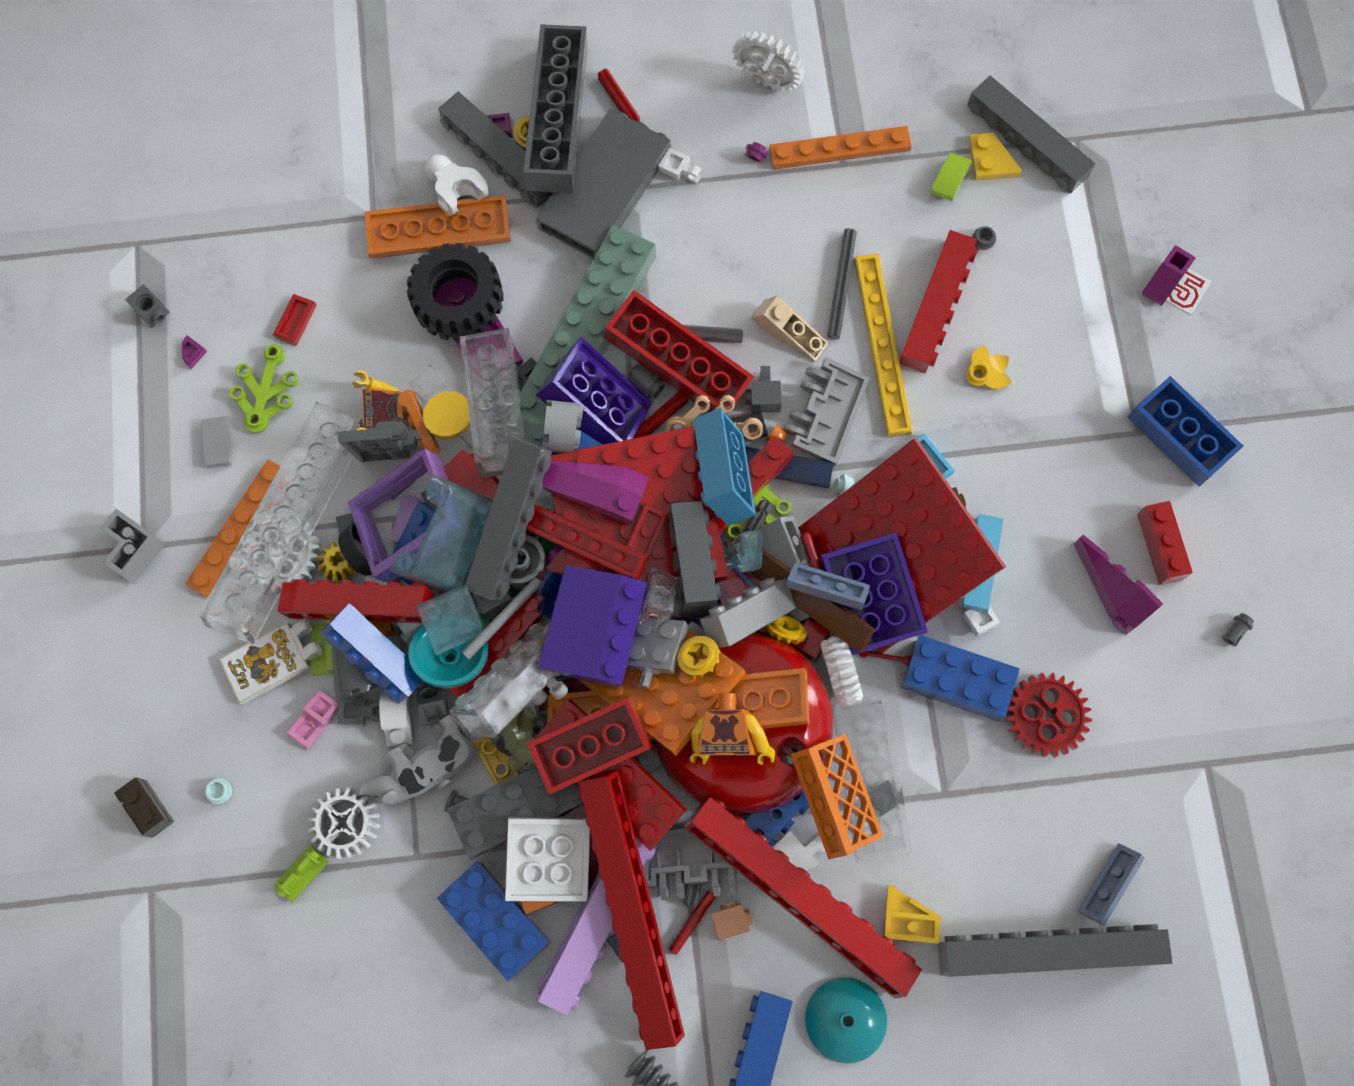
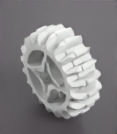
(841, 671)
(336, 830)

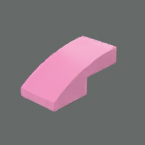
(314, 720)

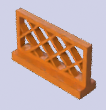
(824, 801)

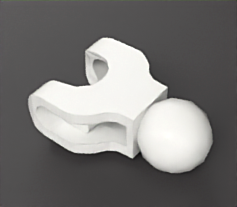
(453, 182)

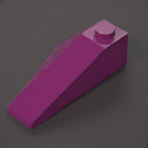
(603, 488)
(1124, 600)

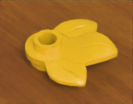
(990, 367)

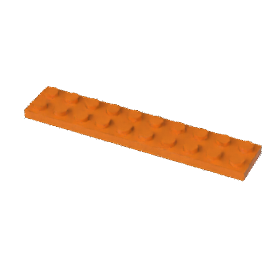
(771, 697)

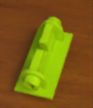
(300, 873)

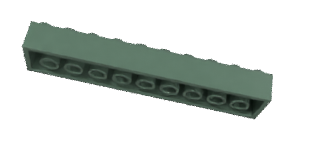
(608, 282)

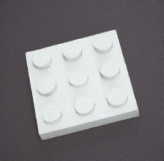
(547, 859)

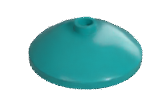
(436, 670)
(825, 1020)

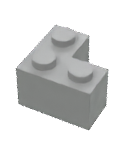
(135, 546)

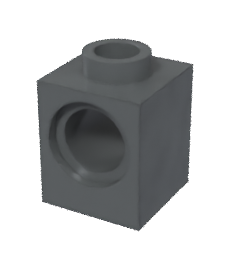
(143, 298)
(432, 704)

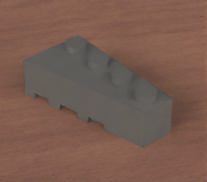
(693, 559)

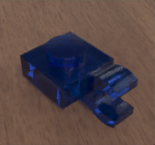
(548, 589)

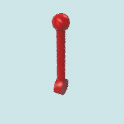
(905, 659)

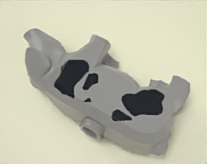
(421, 771)

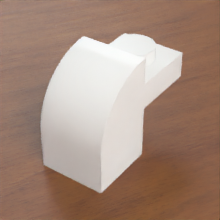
(396, 721)
(797, 853)

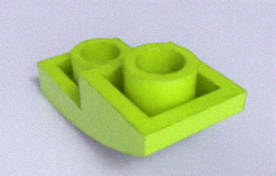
(951, 176)

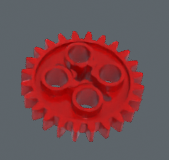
(1030, 728)

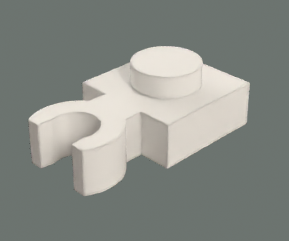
(980, 621)

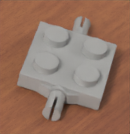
(656, 649)

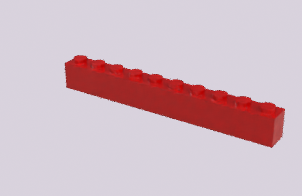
(804, 898)
(631, 910)

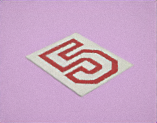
(1189, 291)

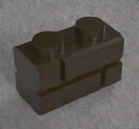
(144, 807)

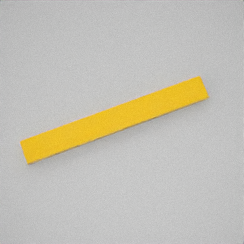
(883, 346)

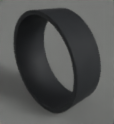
(351, 552)

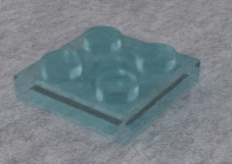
(450, 619)

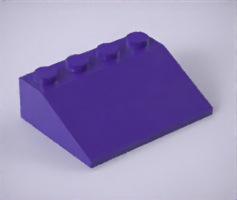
(609, 400)
(891, 600)
(592, 626)

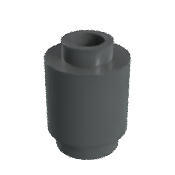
(646, 381)

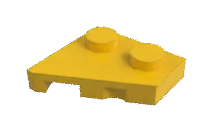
(991, 158)
(909, 919)

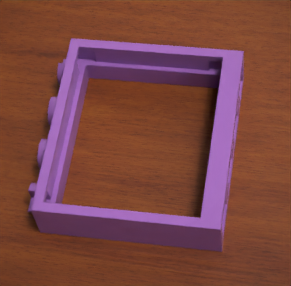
(378, 493)

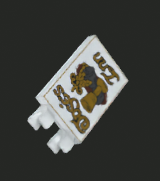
(269, 660)

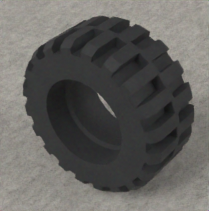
(448, 264)

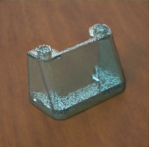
(450, 539)

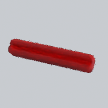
(617, 94)
(661, 415)

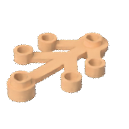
(686, 420)

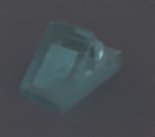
(745, 551)

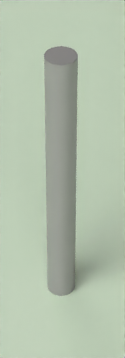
(501, 618)

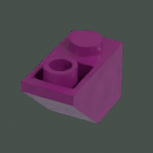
(1168, 275)

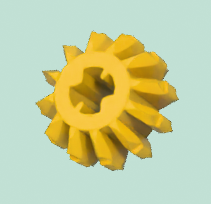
(329, 567)

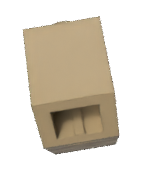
(789, 328)

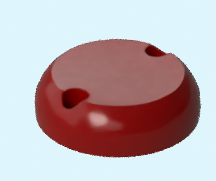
(740, 779)

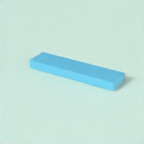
(980, 597)

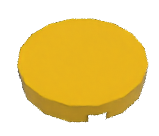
(447, 415)

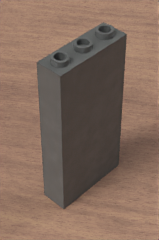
(607, 183)

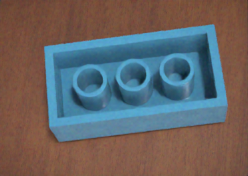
(723, 467)

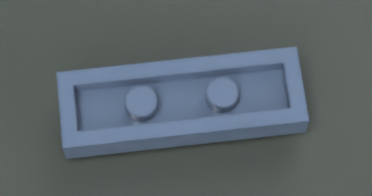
(828, 586)
(1111, 884)

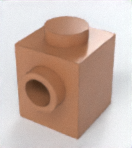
(731, 920)

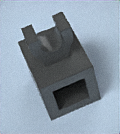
(764, 394)

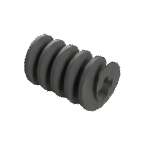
(646, 1074)

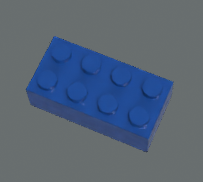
(1185, 431)
(960, 678)
(493, 924)

